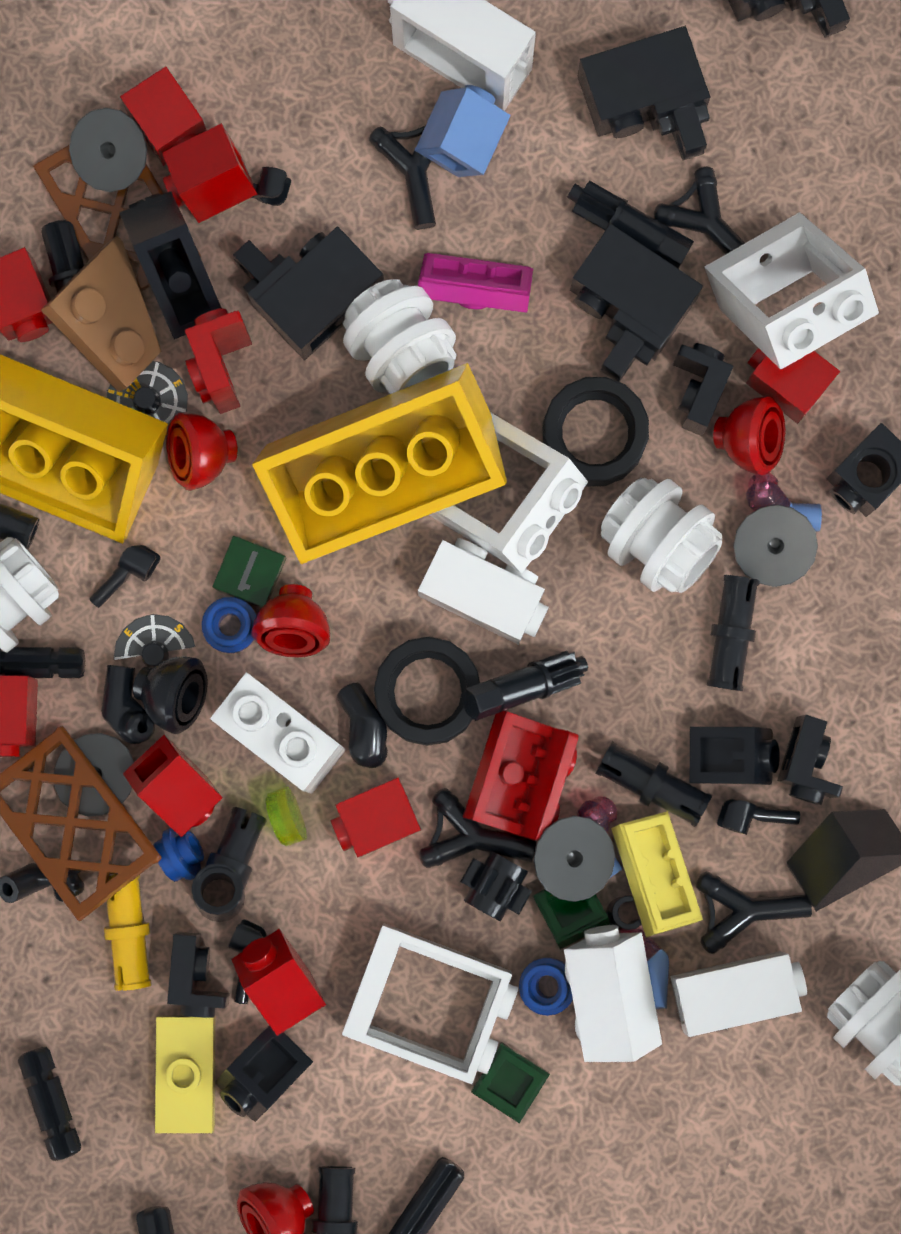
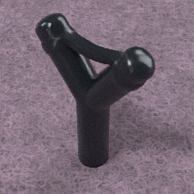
(413, 167)
(706, 220)
(471, 836)
(744, 909)

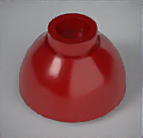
(752, 435)
(198, 450)
(292, 624)
(274, 1208)

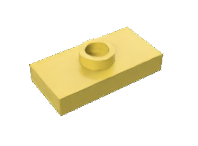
(656, 874)
(185, 1074)

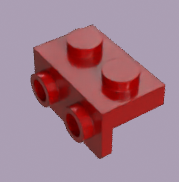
(210, 339)
(521, 775)

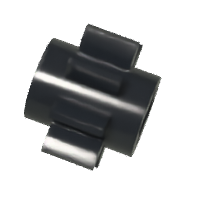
(496, 886)

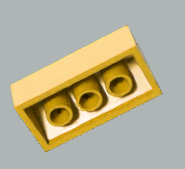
(74, 450)
(382, 464)

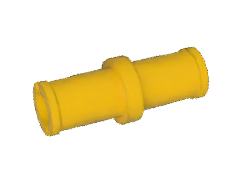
(128, 938)

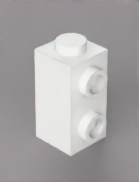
(483, 592)
(738, 993)
(612, 995)

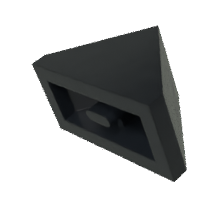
(846, 854)

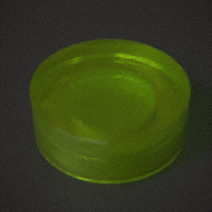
(285, 817)

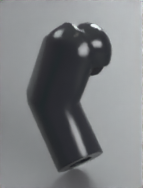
(121, 709)
(366, 728)
(30, 879)

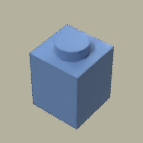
(463, 131)

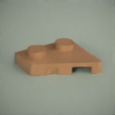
(107, 316)

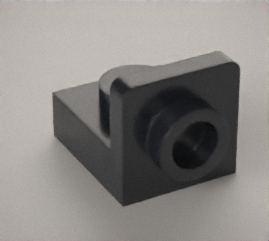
(702, 397)
(806, 750)
(733, 755)
(187, 967)
(262, 1074)

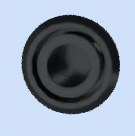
(172, 692)

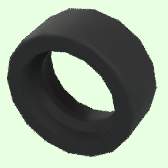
(613, 393)
(386, 680)

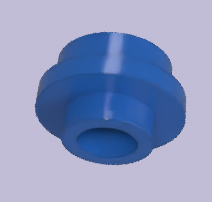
(216, 613)
(179, 855)
(530, 991)

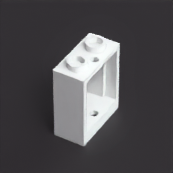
(466, 43)
(793, 251)
(539, 513)
(259, 723)
(481, 1047)

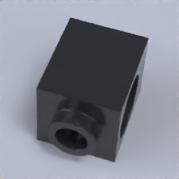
(884, 451)

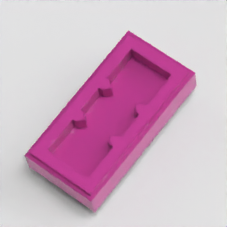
(476, 282)

